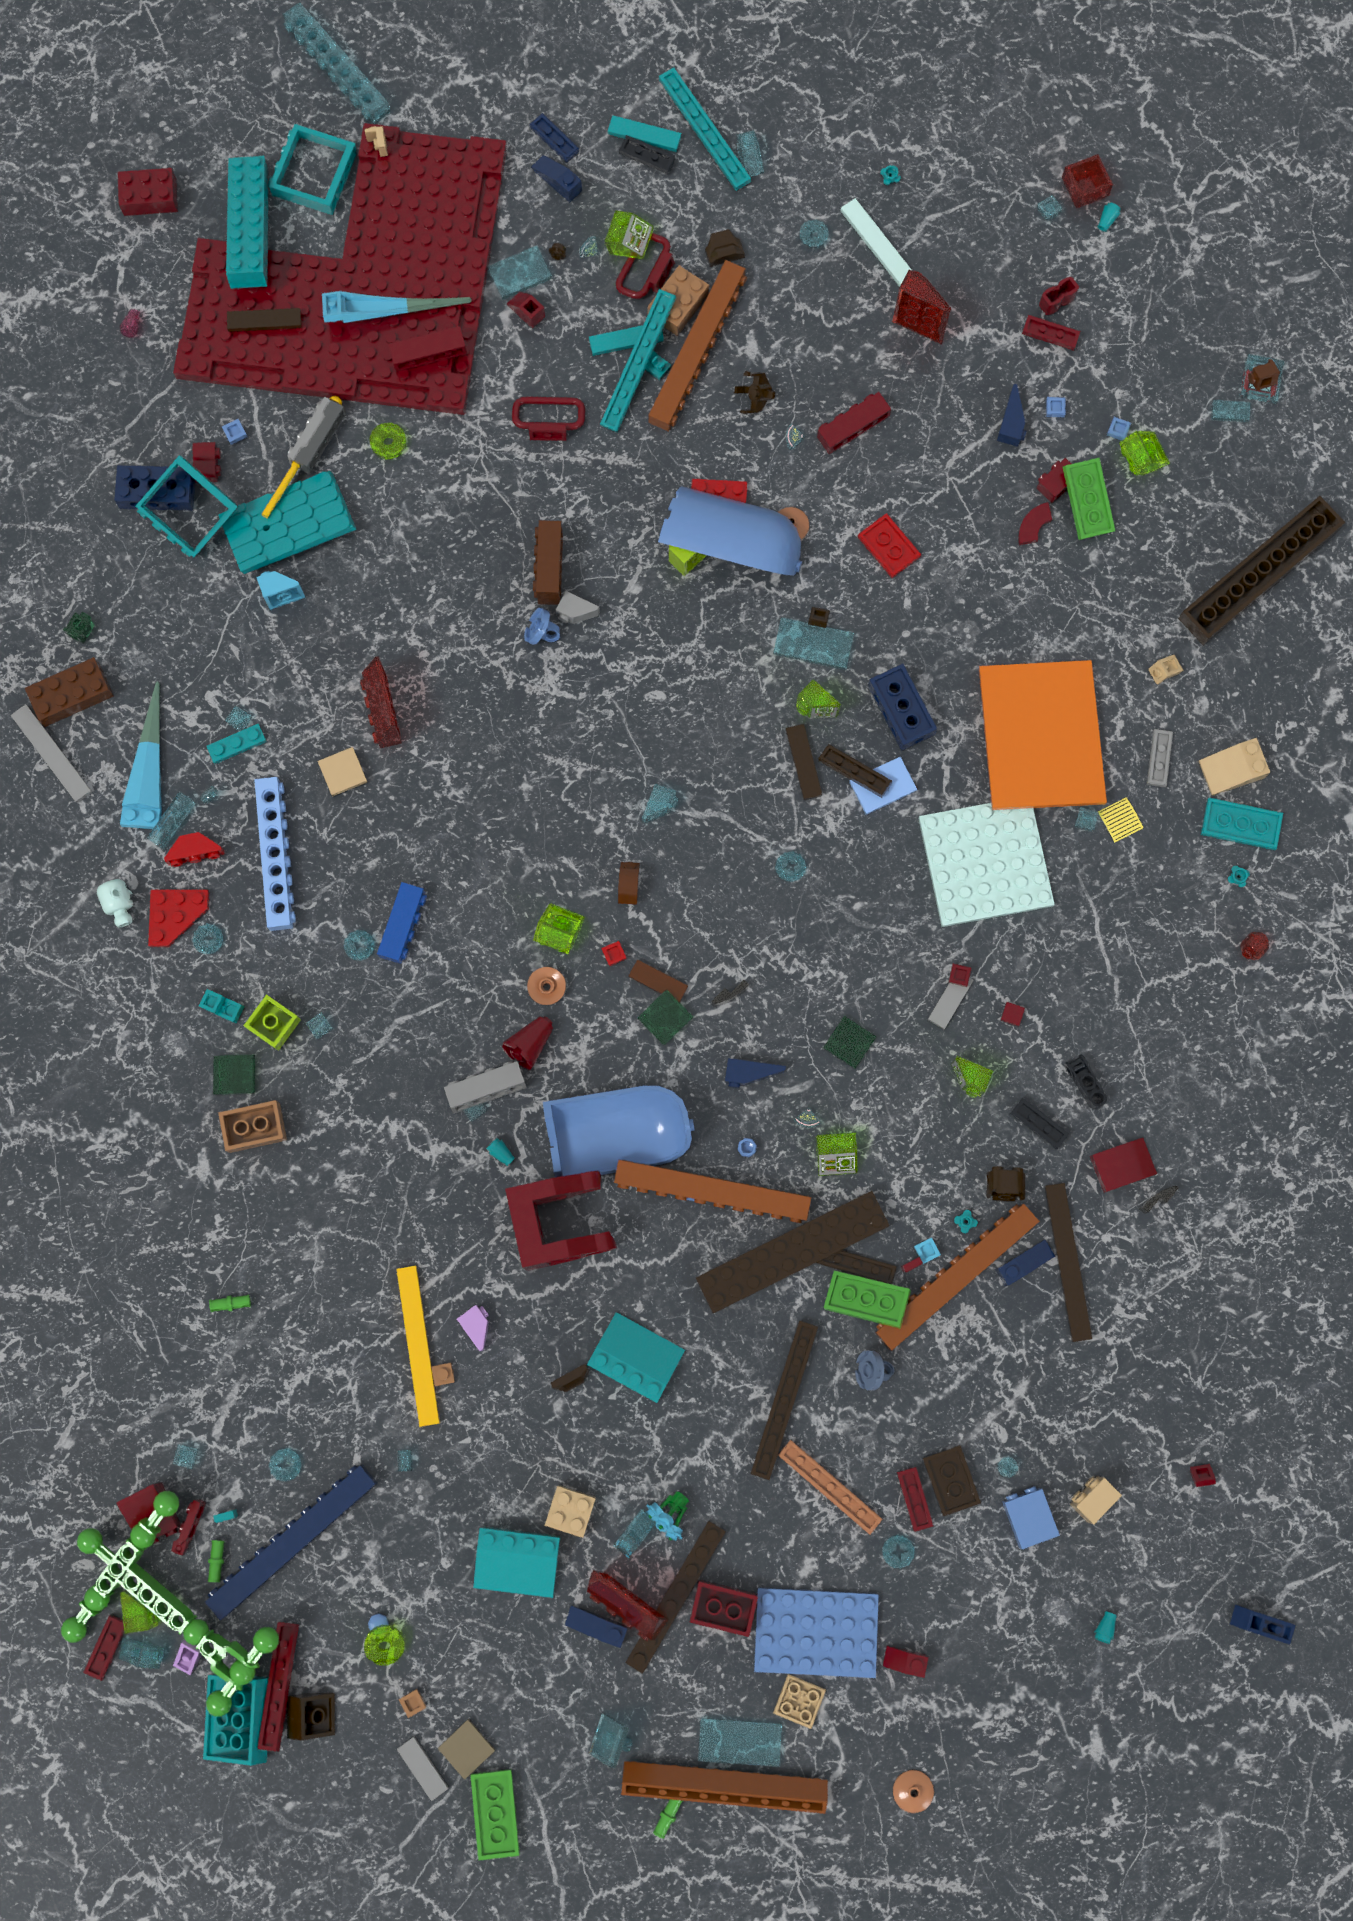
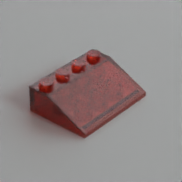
(921, 307)
(380, 705)
(625, 1604)

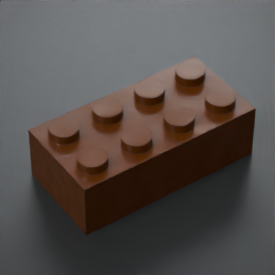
(548, 562)
(69, 692)

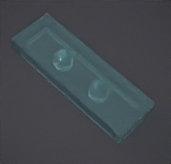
(171, 820)

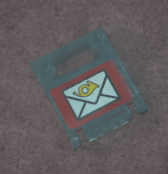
(1263, 394)

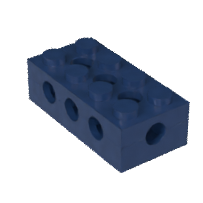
(144, 477)
(897, 718)

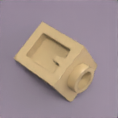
(377, 135)
(1165, 669)

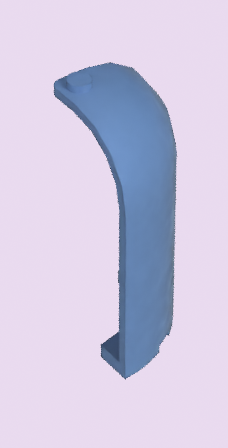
(732, 531)
(624, 1124)

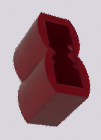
(1058, 295)
(206, 460)

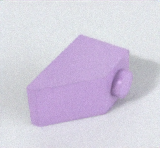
(475, 1325)
(187, 1657)

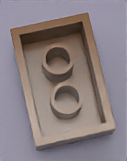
(690, 295)
(252, 1126)

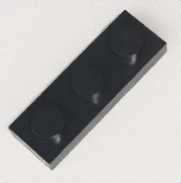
(646, 154)
(1039, 1123)

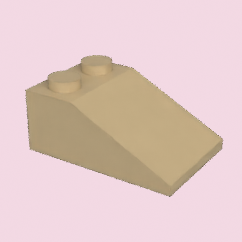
(1234, 767)

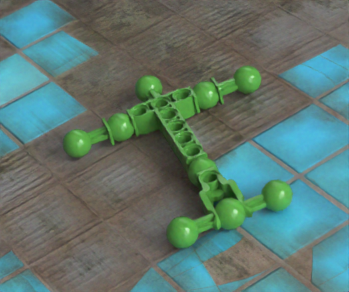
(194, 1630)

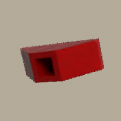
(192, 849)

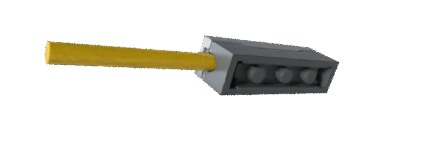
(310, 443)

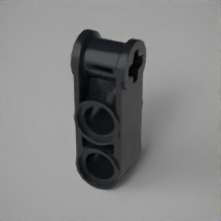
(1082, 1072)

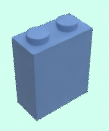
(1030, 1517)

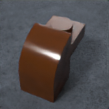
(628, 883)

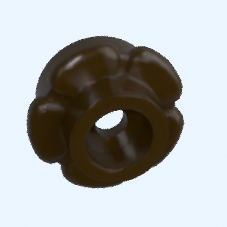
(557, 251)

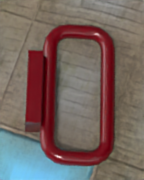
(657, 276)
(548, 430)

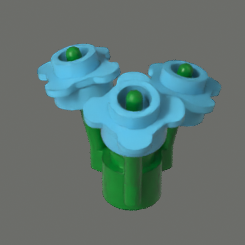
(664, 1521)

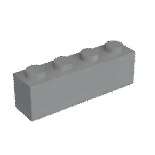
(485, 1086)

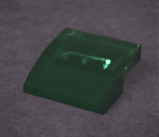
(665, 1017)
(234, 1074)

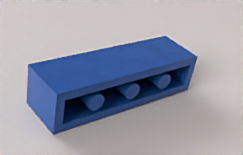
(401, 923)

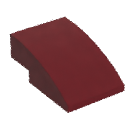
(1123, 1165)

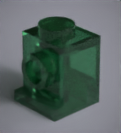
(80, 632)

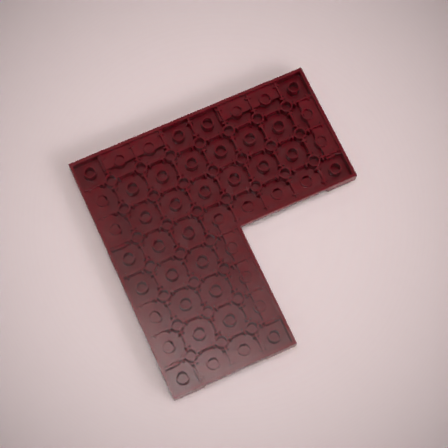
(413, 231)

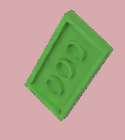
(1088, 498)
(867, 1299)
(495, 1814)

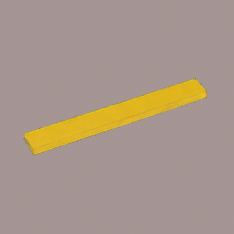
(418, 1346)

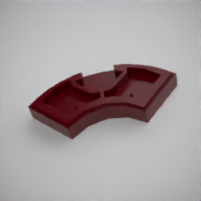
(1033, 522)

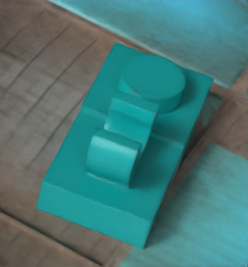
(657, 366)

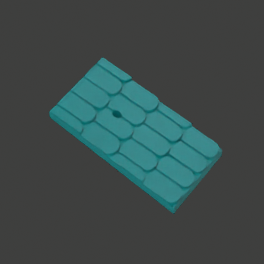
(302, 518)

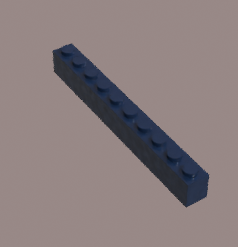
(291, 1542)

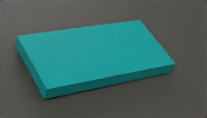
(1242, 823)

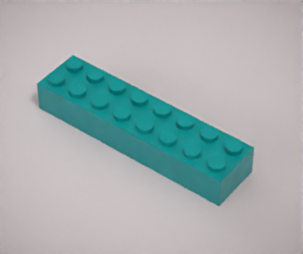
(247, 222)

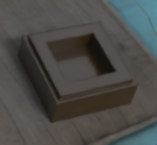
(819, 617)

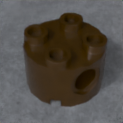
(1006, 1184)

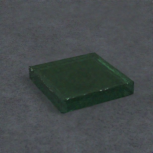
(849, 1042)

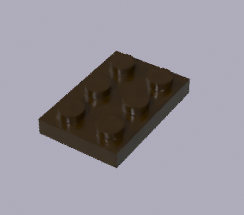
(951, 1480)

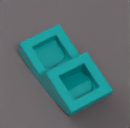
(221, 1006)

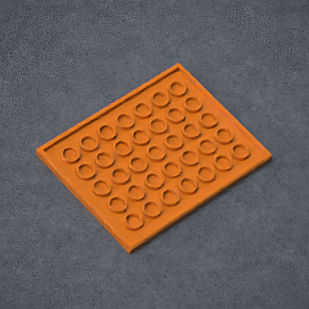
(1042, 735)

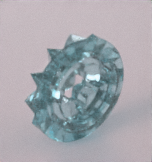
(813, 226)
(787, 874)
(213, 945)
(361, 953)
(292, 1471)
(890, 1546)

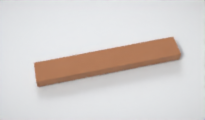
(830, 1487)

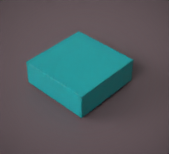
(225, 1516)

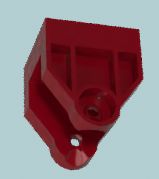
(527, 1224)

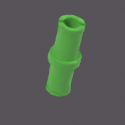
(230, 1303)
(216, 1561)
(667, 1817)

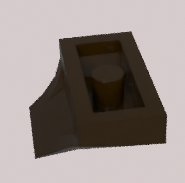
(723, 247)
(571, 1380)

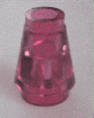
(130, 324)

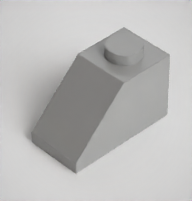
(575, 609)

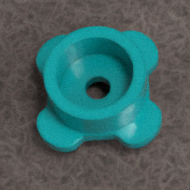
(893, 170)
(1244, 874)
(965, 1226)

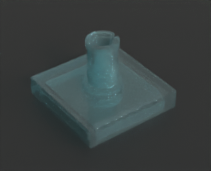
(609, 1741)

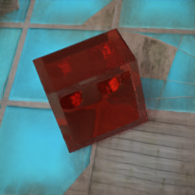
(1087, 181)

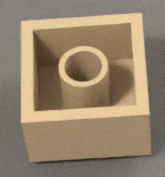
(1095, 1499)
(570, 1511)

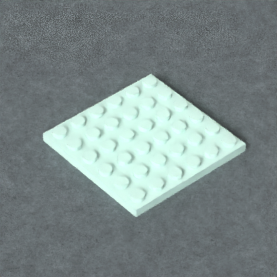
(985, 863)

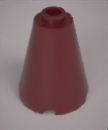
(528, 1042)

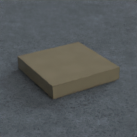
(466, 1749)

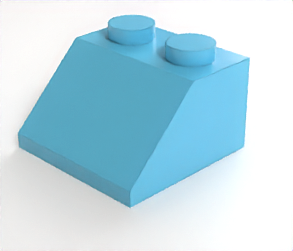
(279, 589)

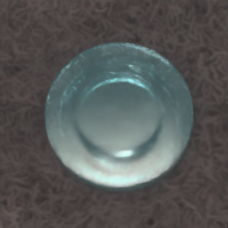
(1007, 1467)

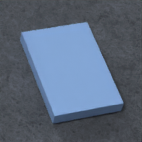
(901, 786)

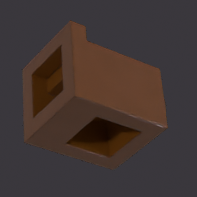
(1264, 375)

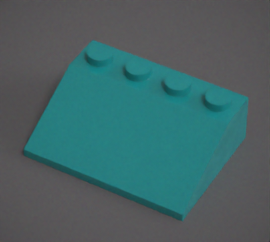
(636, 1357)
(516, 1561)
(236, 1734)

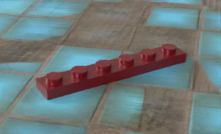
(278, 1687)

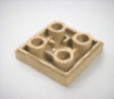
(342, 771)
(799, 1701)

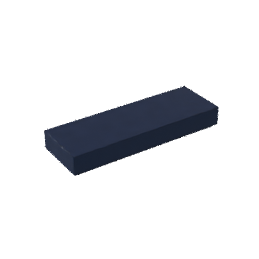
(554, 138)

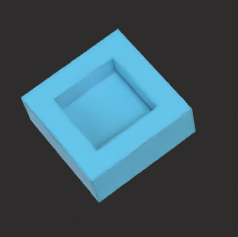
(927, 1250)

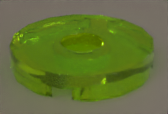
(384, 431)
(380, 1634)

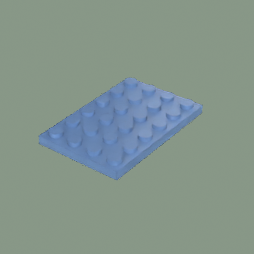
(816, 1632)

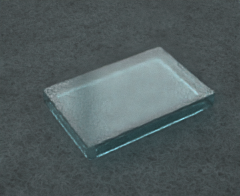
(519, 272)

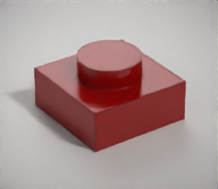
(614, 953)

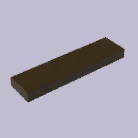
(264, 319)
(803, 762)
(855, 770)
(860, 1266)

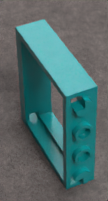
(329, 203)
(160, 525)

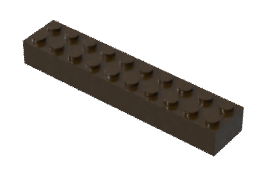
(1261, 570)
(792, 1252)

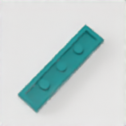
(646, 133)
(616, 340)

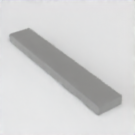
(51, 753)

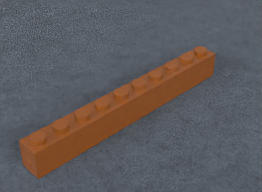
(697, 345)
(712, 1189)
(959, 1274)
(725, 1787)

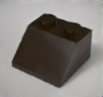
(310, 1716)

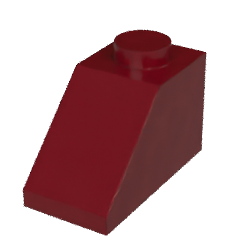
(905, 1661)

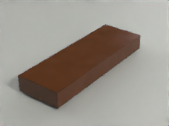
(657, 980)

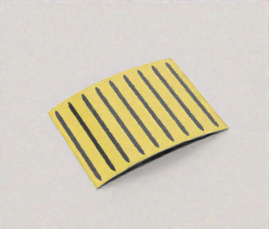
(1120, 819)

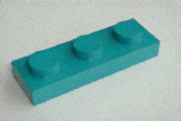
(236, 743)

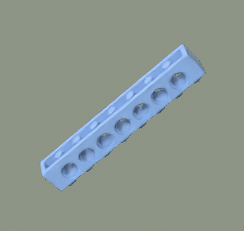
(264, 788)

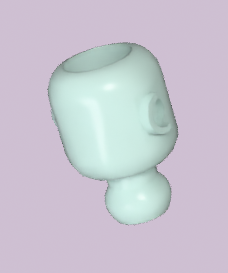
(116, 900)

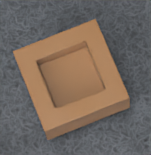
(443, 1374)
(412, 1703)

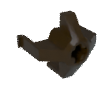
(758, 392)

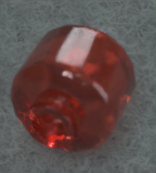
(1254, 945)

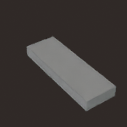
(1159, 758)
(948, 1004)
(422, 1768)

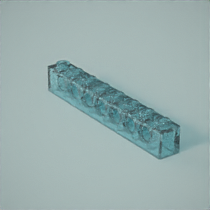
(298, 17)

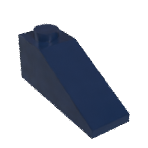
(558, 177)
(1013, 421)
(746, 1072)
(1025, 1263)
(1262, 1624)
(596, 1626)

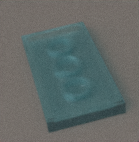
(813, 643)
(740, 1742)

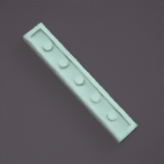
(875, 240)

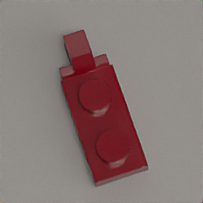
(189, 1526)

